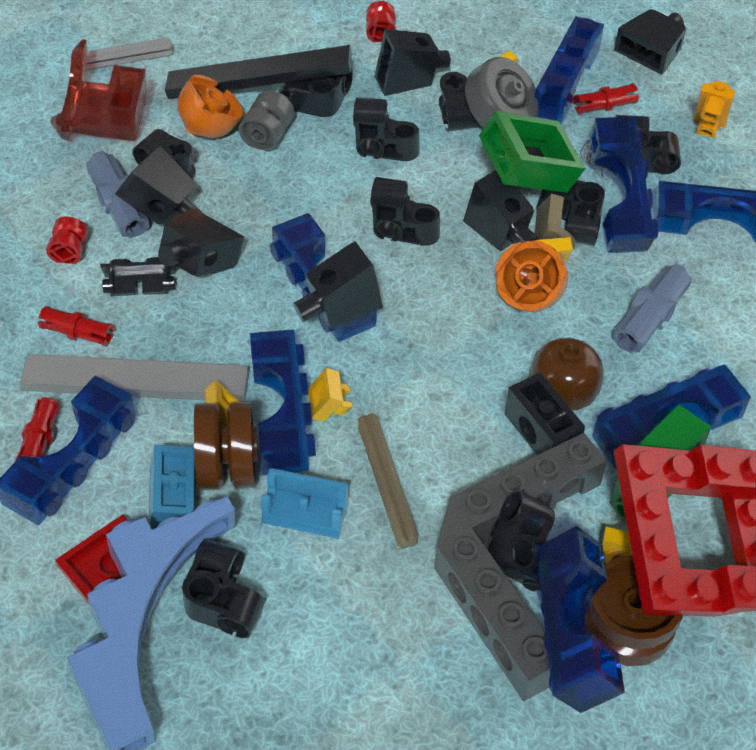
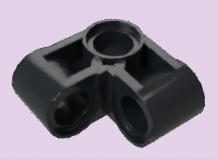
(319, 95)
(383, 136)
(658, 147)
(581, 210)
(400, 217)
(521, 526)
(230, 604)

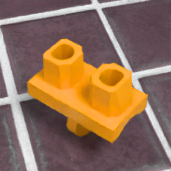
(713, 107)

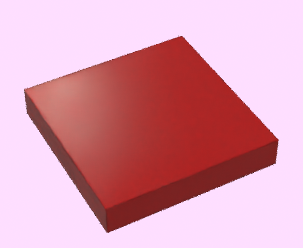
(90, 561)

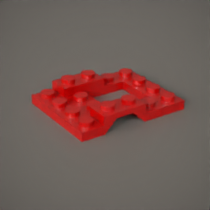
(706, 471)

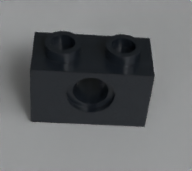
(541, 414)

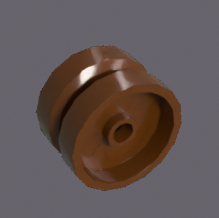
(225, 445)
(619, 621)

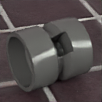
(266, 120)

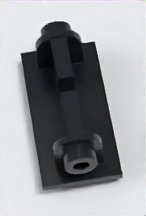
(125, 274)

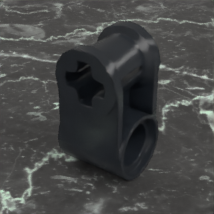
(453, 102)
(176, 148)

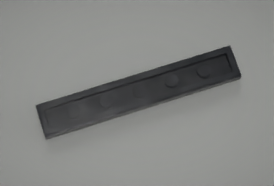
(267, 70)

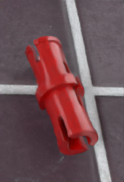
(606, 98)
(76, 326)
(38, 432)

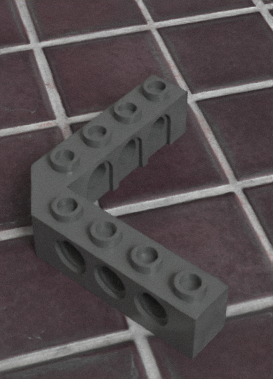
(476, 578)

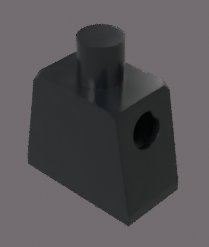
(651, 39)
(408, 61)
(158, 188)
(499, 212)
(199, 244)
(341, 288)

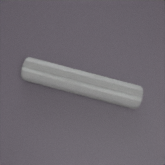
(128, 53)

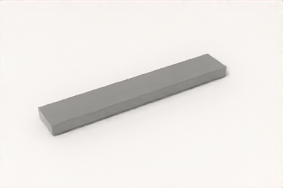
(136, 377)

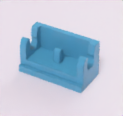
(170, 483)
(304, 503)

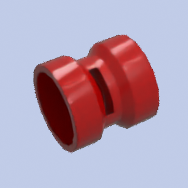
(379, 17)
(67, 240)

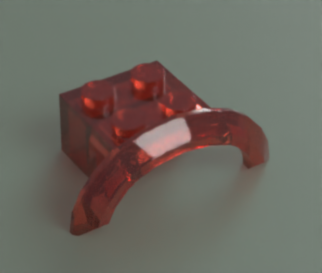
(101, 108)

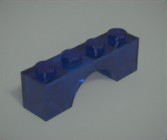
(563, 74)
(618, 147)
(683, 205)
(300, 248)
(709, 395)
(283, 435)
(38, 484)
(580, 665)

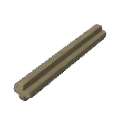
(388, 481)

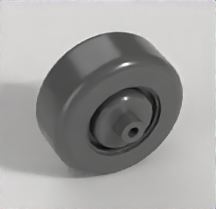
(502, 87)

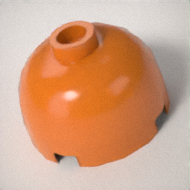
(206, 109)
(531, 276)

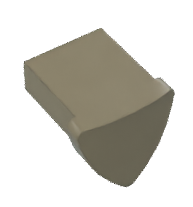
(549, 219)

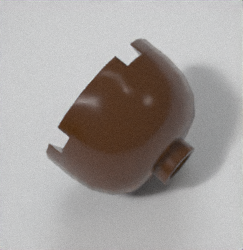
(571, 369)

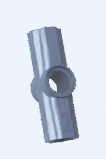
(107, 179)
(651, 308)

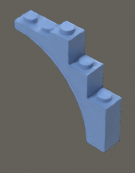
(147, 561)

